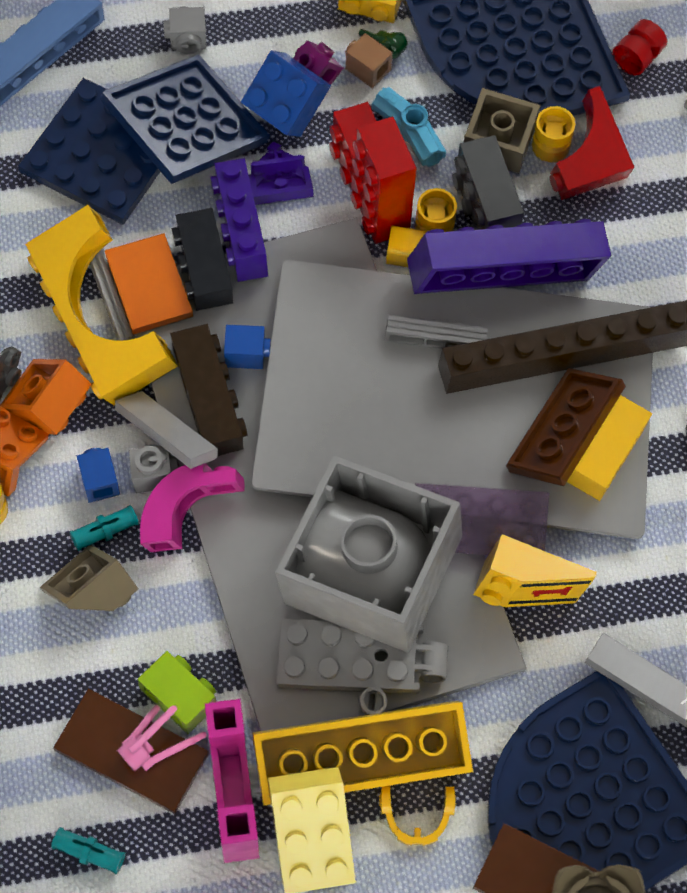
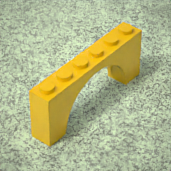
(62, 259)

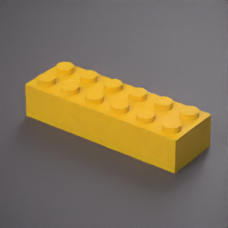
(370, 748)

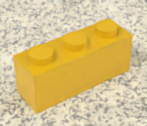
(610, 448)

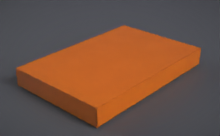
(148, 283)

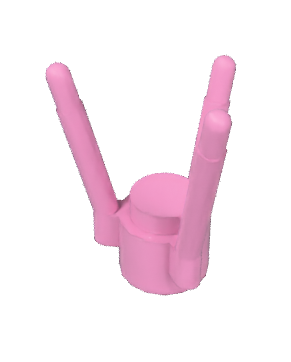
(137, 749)

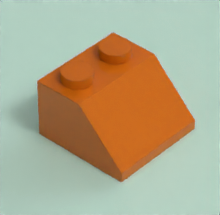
(47, 394)

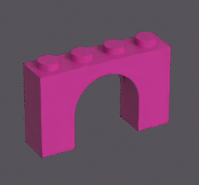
(232, 781)

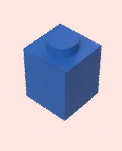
(246, 346)
(98, 474)

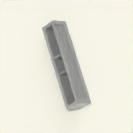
(431, 333)

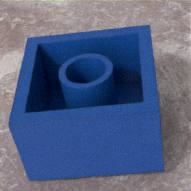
(285, 93)

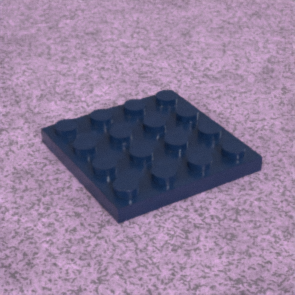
(184, 118)
(91, 157)

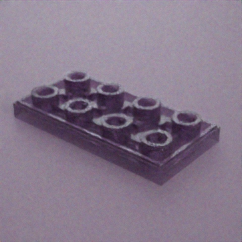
(494, 512)

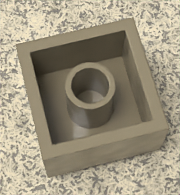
(509, 120)

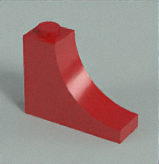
(599, 159)

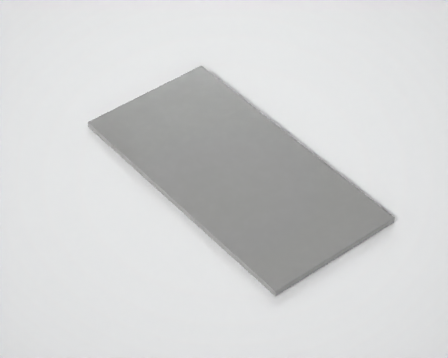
(251, 529)

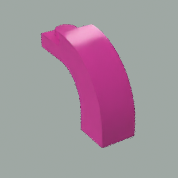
(174, 496)

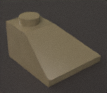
(91, 582)

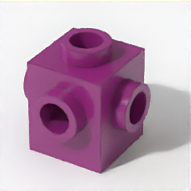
(319, 60)

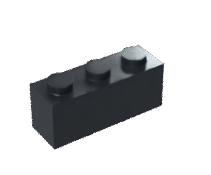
(202, 259)

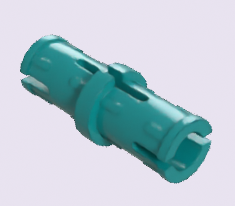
(104, 527)
(88, 850)

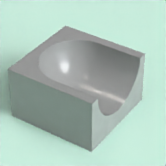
(370, 553)

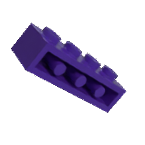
(241, 220)

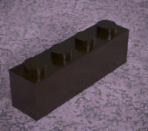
(206, 388)

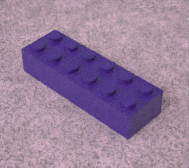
(508, 256)

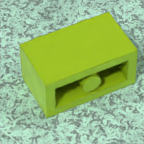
(171, 683)

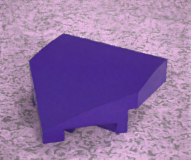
(280, 177)

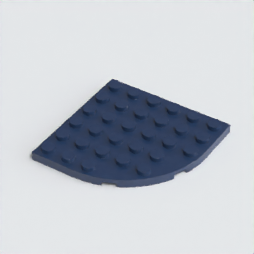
(518, 48)
(593, 783)

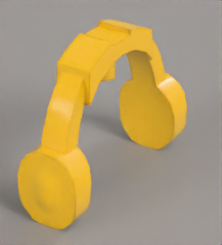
(448, 810)

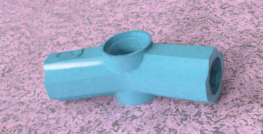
(420, 135)

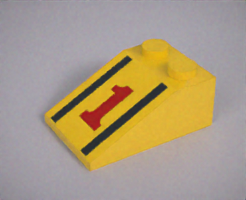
(528, 576)

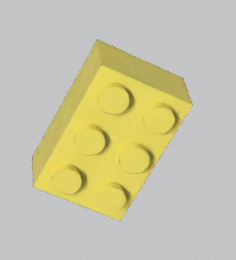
(312, 830)

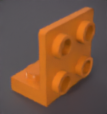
(17, 444)

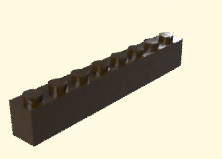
(563, 347)

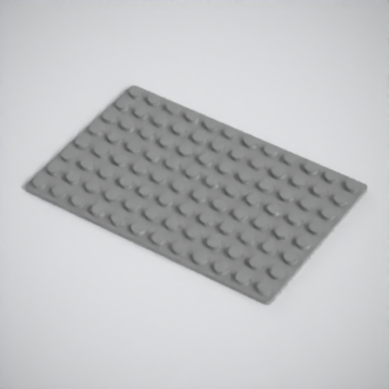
(385, 406)

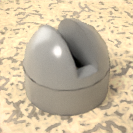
(379, 701)

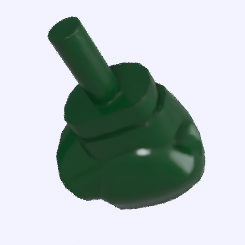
(394, 41)

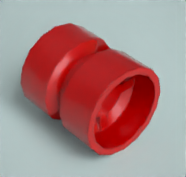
(640, 47)

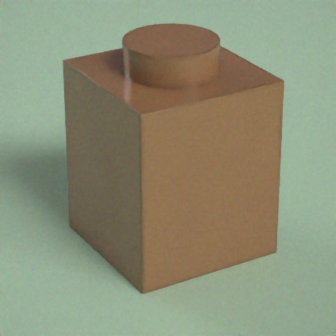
(368, 60)

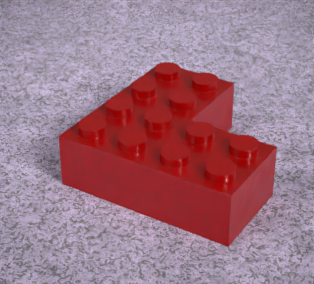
(375, 167)

